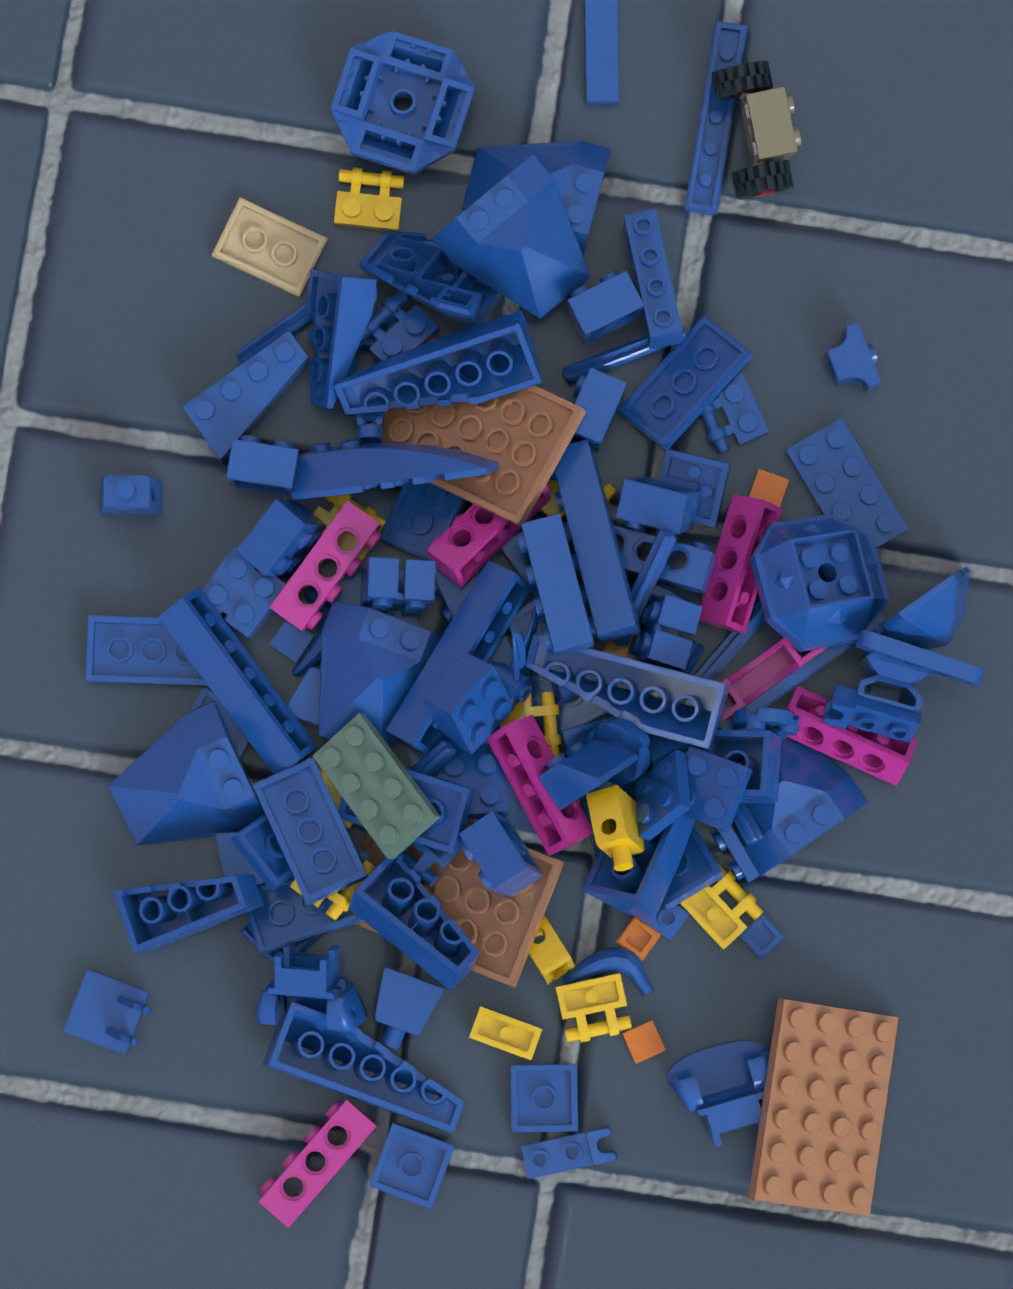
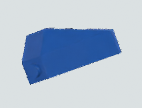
(340, 316)

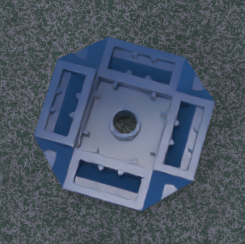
(393, 69)
(803, 605)

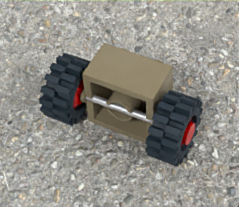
(766, 125)

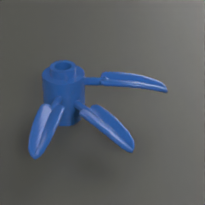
(514, 680)

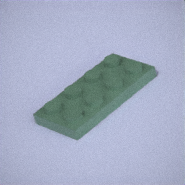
(376, 786)

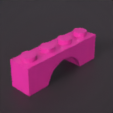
(764, 674)

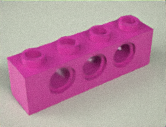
(348, 521)
(483, 540)
(732, 583)
(859, 748)
(523, 758)
(289, 1207)

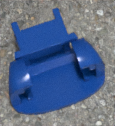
(313, 983)
(723, 1084)

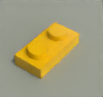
(505, 1033)

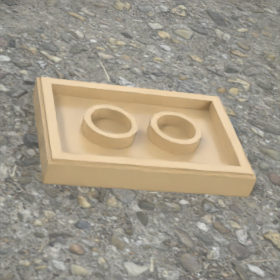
(269, 247)

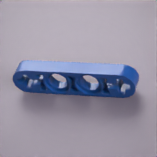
(919, 658)

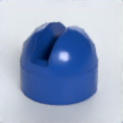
(561, 693)

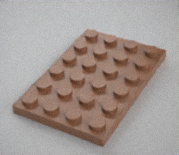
(518, 430)
(494, 923)
(823, 1107)

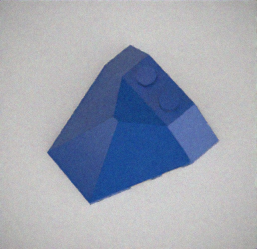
(574, 166)
(519, 240)
(428, 276)
(932, 617)
(367, 666)
(187, 784)
(811, 801)

